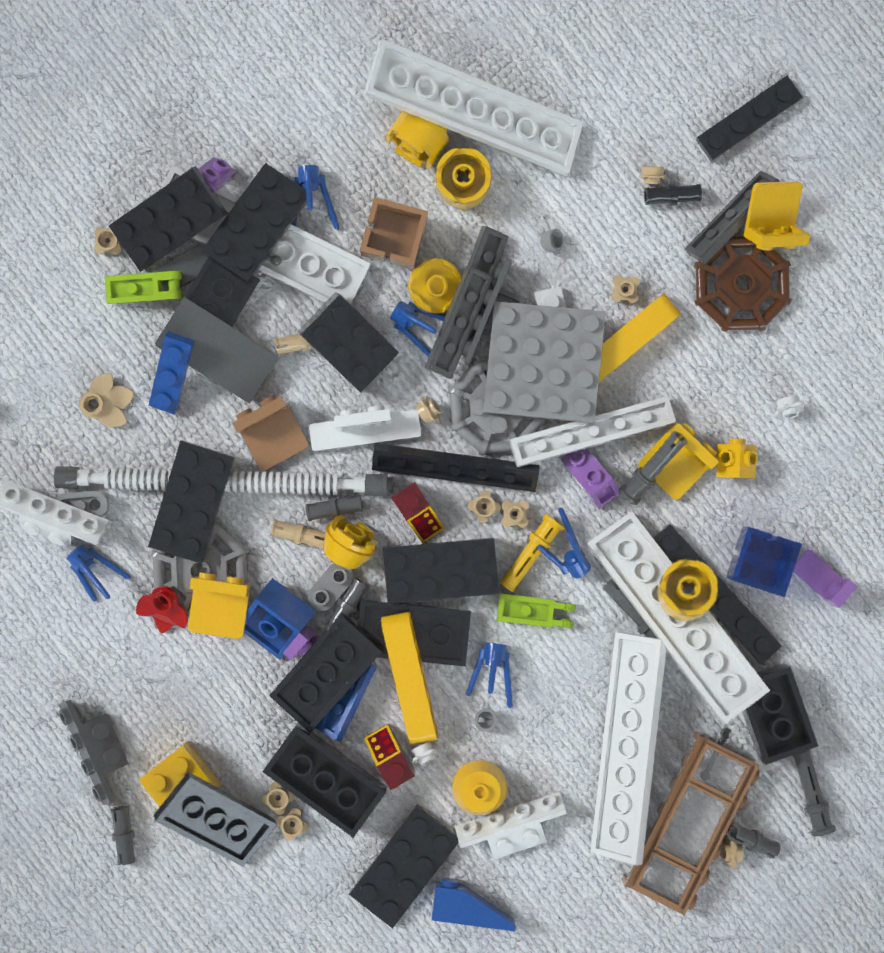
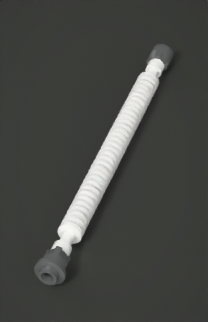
(370, 484)

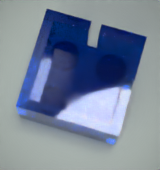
(764, 562)

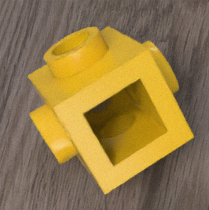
(736, 460)

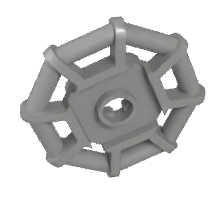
(488, 422)
(214, 561)

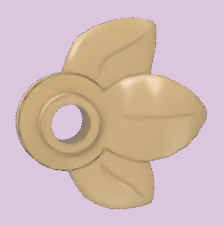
(110, 399)

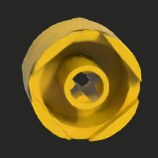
(417, 139)
(463, 162)
(685, 574)

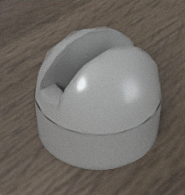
(552, 240)
(488, 715)

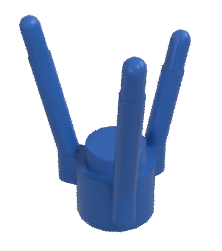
(309, 178)
(406, 315)
(575, 559)
(81, 563)
(494, 656)

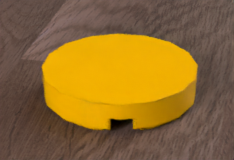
(433, 285)

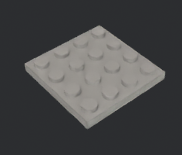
(544, 362)

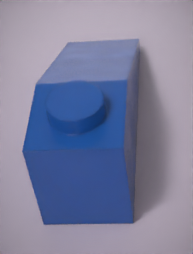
(463, 906)

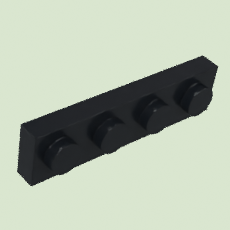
(749, 118)

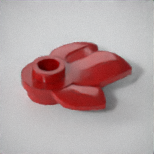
(164, 611)

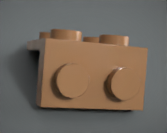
(271, 432)

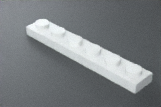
(582, 435)

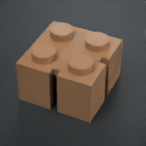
(395, 234)

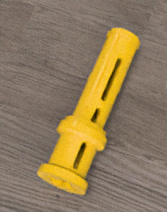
(543, 536)

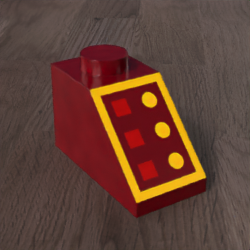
(418, 512)
(389, 757)

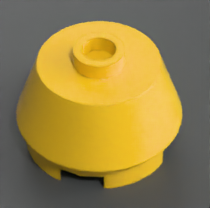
(348, 543)
(479, 787)

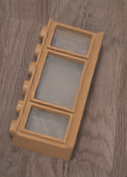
(692, 824)

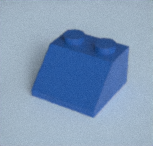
(276, 618)

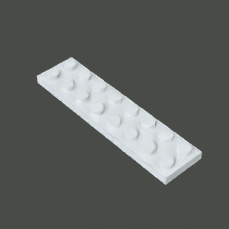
(472, 107)
(306, 260)
(697, 645)
(628, 748)

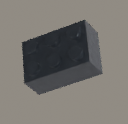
(348, 341)
(779, 718)

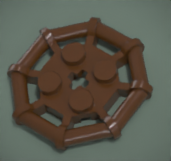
(742, 299)

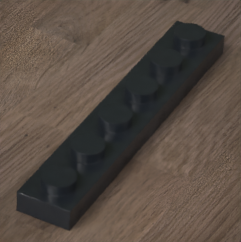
(454, 467)
(727, 605)

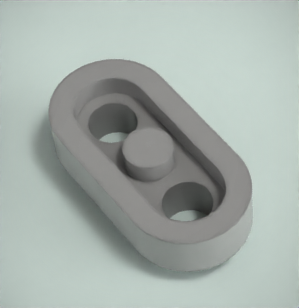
(84, 501)
(330, 586)

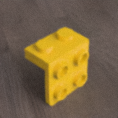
(774, 216)
(686, 465)
(218, 605)

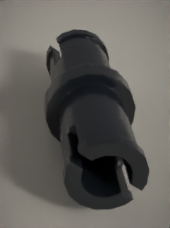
(672, 194)

